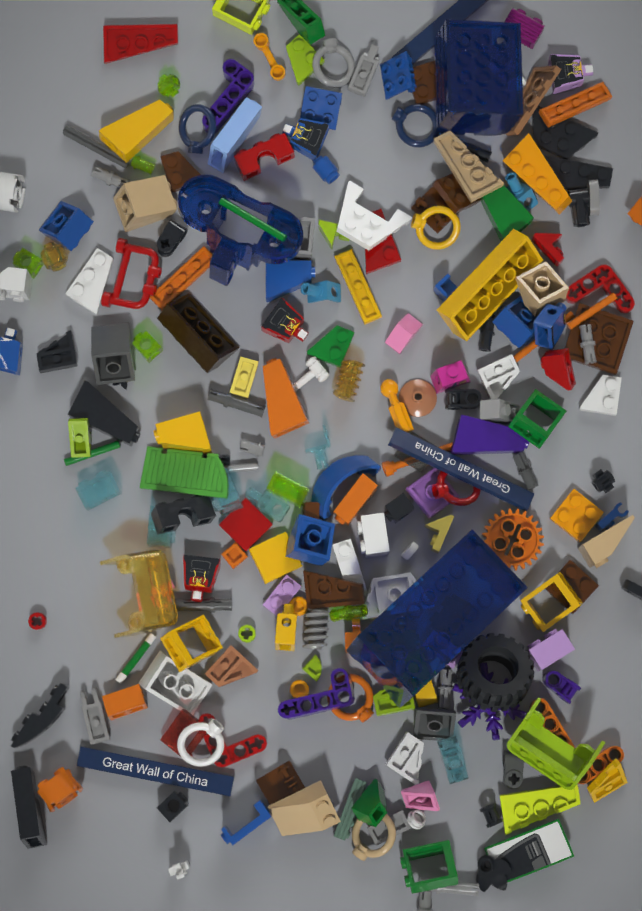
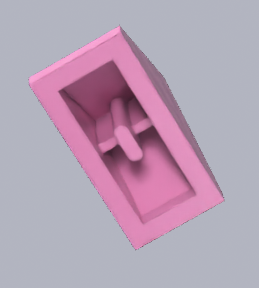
(403, 333)
(420, 797)

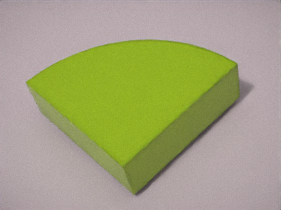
(313, 668)

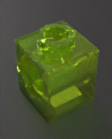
(35, 265)
(152, 352)

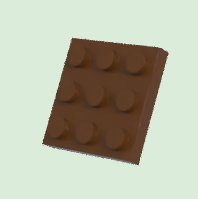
(610, 337)

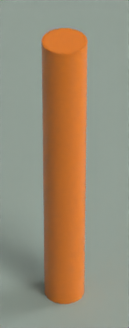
(591, 311)

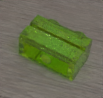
(288, 489)

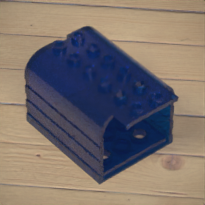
(477, 77)

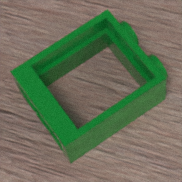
(537, 434)
(427, 851)

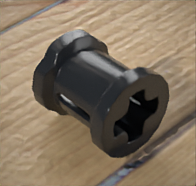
(488, 811)

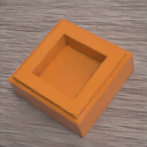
(234, 555)

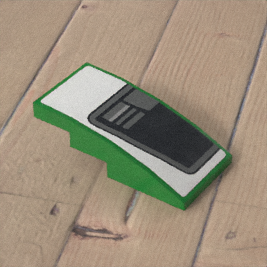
(532, 849)

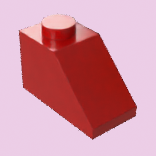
(559, 367)

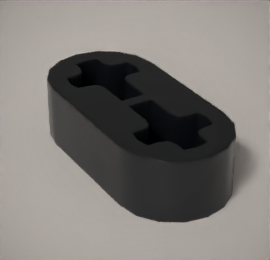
(632, 588)

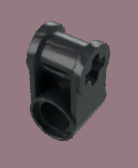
(172, 235)
(460, 399)

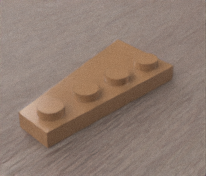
(533, 92)

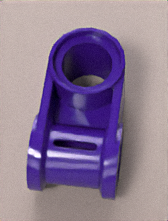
(562, 686)

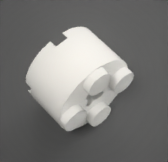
(11, 191)

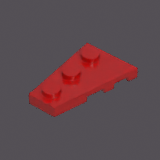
(383, 254)

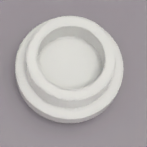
(416, 819)

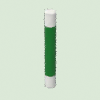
(136, 657)

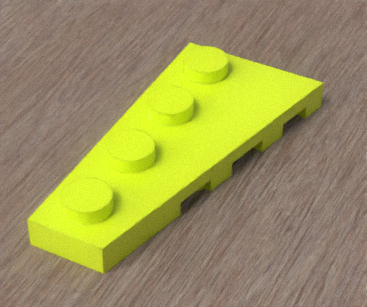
(534, 805)

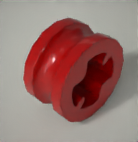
(37, 615)

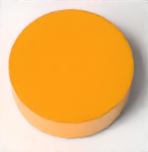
(300, 605)
(299, 689)

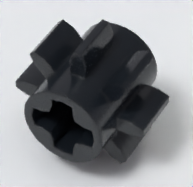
(603, 481)

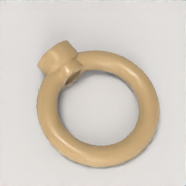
(362, 851)

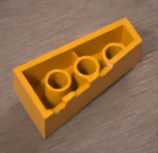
(536, 173)

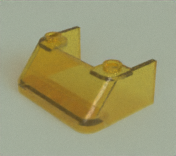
(152, 591)

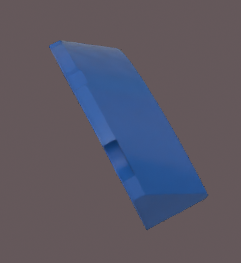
(335, 474)

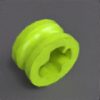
(242, 629)

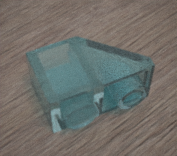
(452, 759)

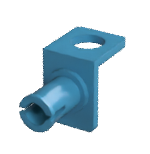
(520, 190)
(321, 291)

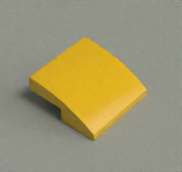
(272, 559)

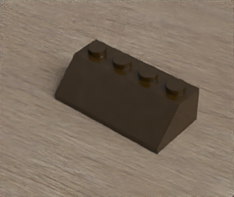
(197, 332)

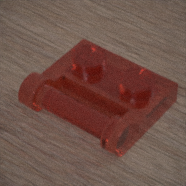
(179, 724)

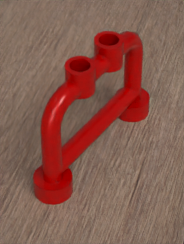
(149, 289)

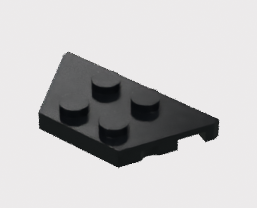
(562, 138)

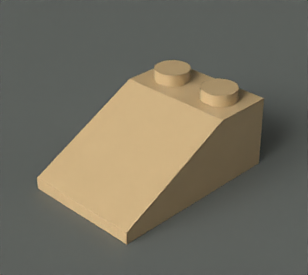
(603, 545)
(304, 811)

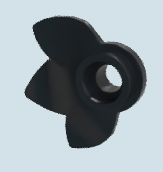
(494, 875)

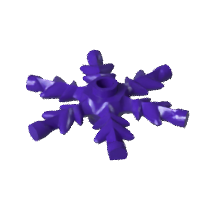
(493, 724)

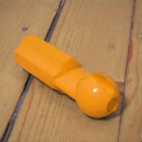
(398, 411)

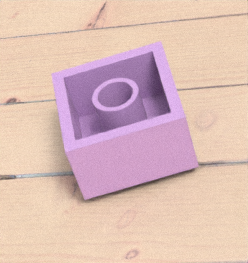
(549, 650)

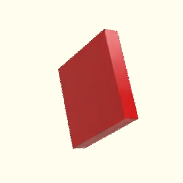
(246, 525)

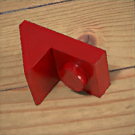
(545, 243)

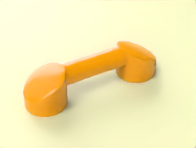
(262, 43)

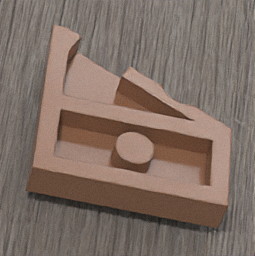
(230, 668)

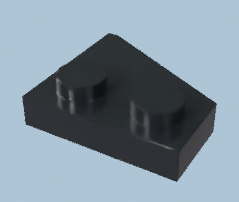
(58, 355)

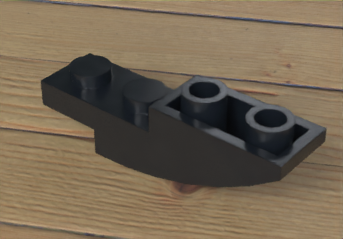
(37, 724)

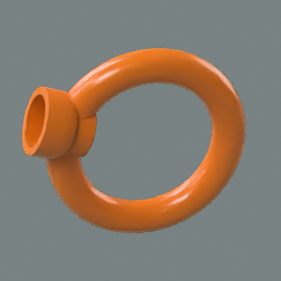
(365, 711)

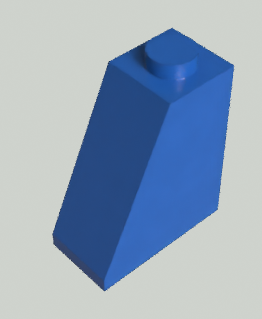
(287, 278)

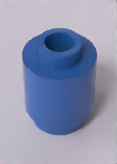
(326, 169)

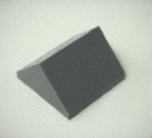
(434, 724)

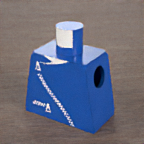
(10, 352)

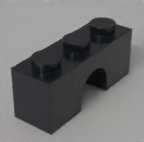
(197, 509)

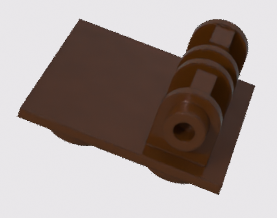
(430, 199)
(280, 783)

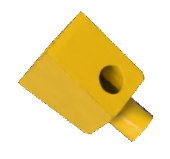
(286, 636)

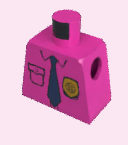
(450, 376)

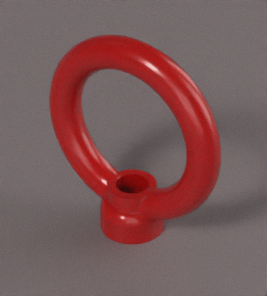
(441, 490)

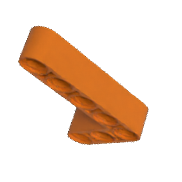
(558, 730)

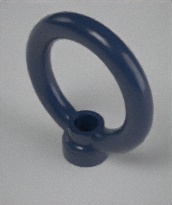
(400, 116)
(195, 146)

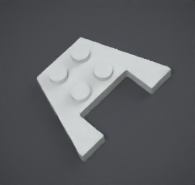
(363, 225)

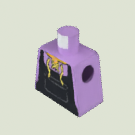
(571, 72)

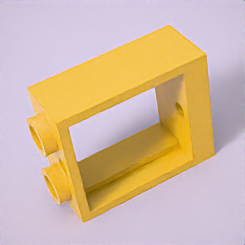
(566, 590)
(177, 649)

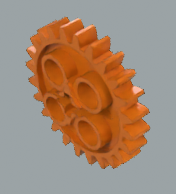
(528, 547)

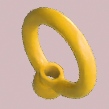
(418, 222)

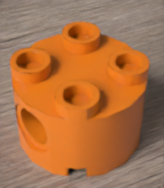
(59, 789)

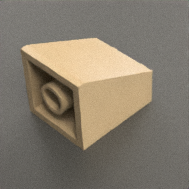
(144, 202)

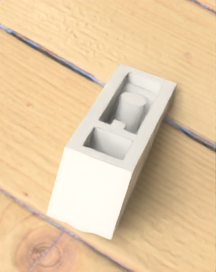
(348, 562)

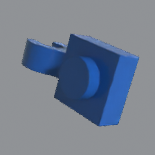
(608, 521)

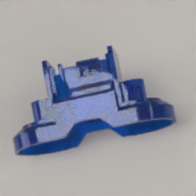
(204, 194)

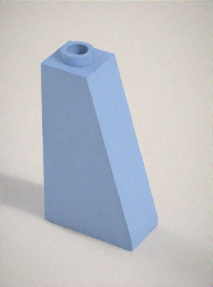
(233, 134)

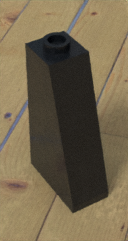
(103, 415)
(28, 808)

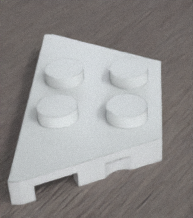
(385, 591)

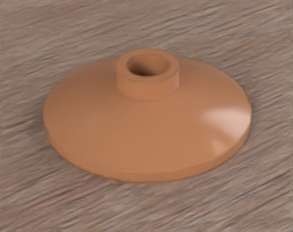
(420, 407)

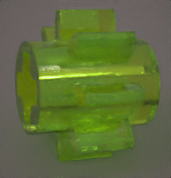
(168, 85)

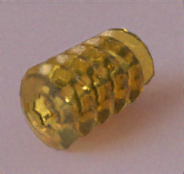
(347, 380)

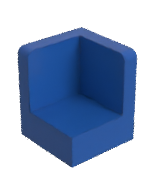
(445, 288)

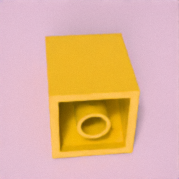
(183, 434)

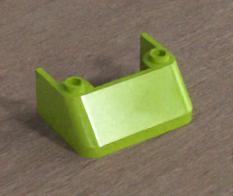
(549, 752)

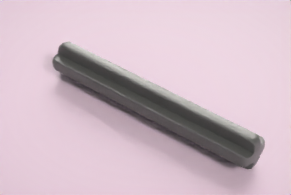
(93, 145)

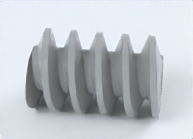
(316, 629)

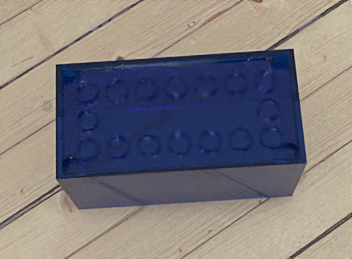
(436, 618)

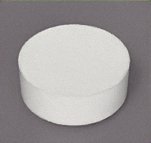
(410, 550)

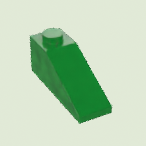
(303, 19)

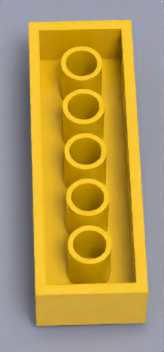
(489, 285)

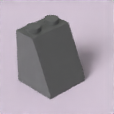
(112, 353)

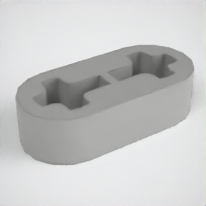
(594, 202)

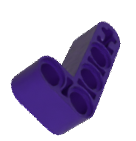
(224, 99)
(315, 699)

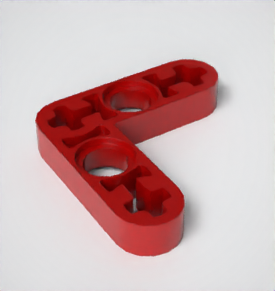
(605, 283)
(229, 750)

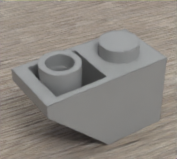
(498, 411)

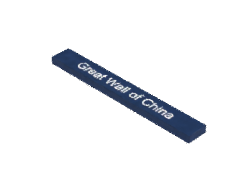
(461, 469)
(155, 771)

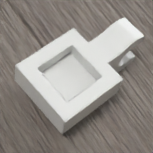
(179, 869)

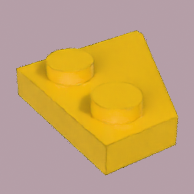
(607, 781)

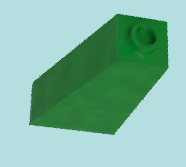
(505, 212)

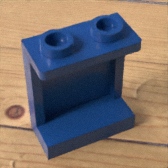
(264, 815)

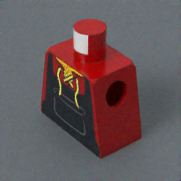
(284, 323)
(200, 575)

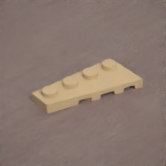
(469, 172)

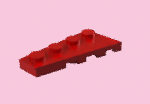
(133, 40)

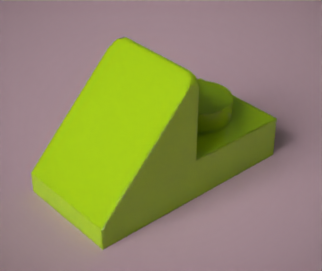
(329, 232)
(79, 437)

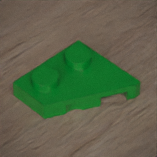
(332, 346)

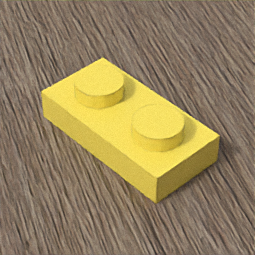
(244, 377)

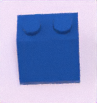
(66, 225)
(516, 322)
(311, 540)

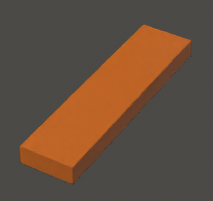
(575, 104)
(182, 278)

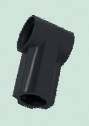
(579, 207)

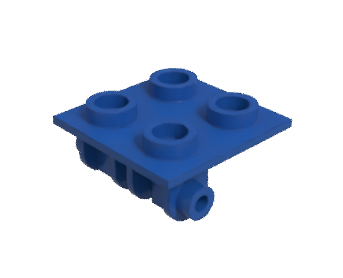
(398, 75)
(321, 106)

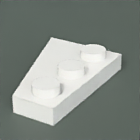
(91, 281)

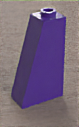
(485, 437)

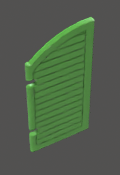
(184, 473)

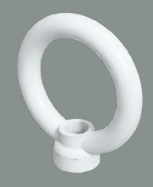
(214, 729)

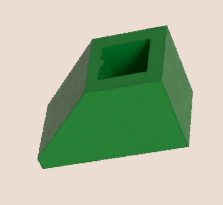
(371, 804)

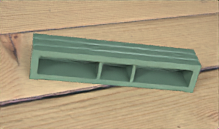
(342, 829)

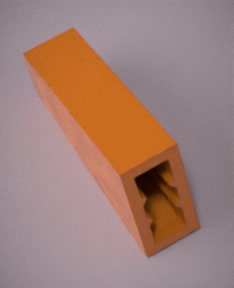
(283, 404)

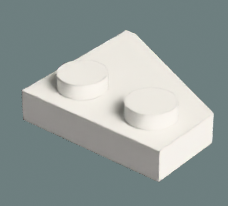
(498, 376)
(604, 396)
(407, 758)

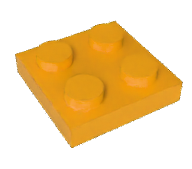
(576, 515)

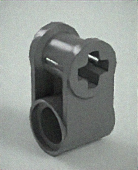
(512, 765)

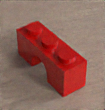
(276, 147)

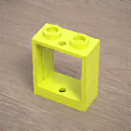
(218, 12)

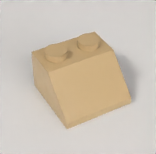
(541, 287)

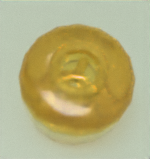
(54, 256)

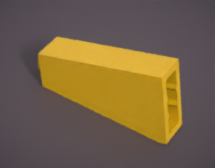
(137, 129)

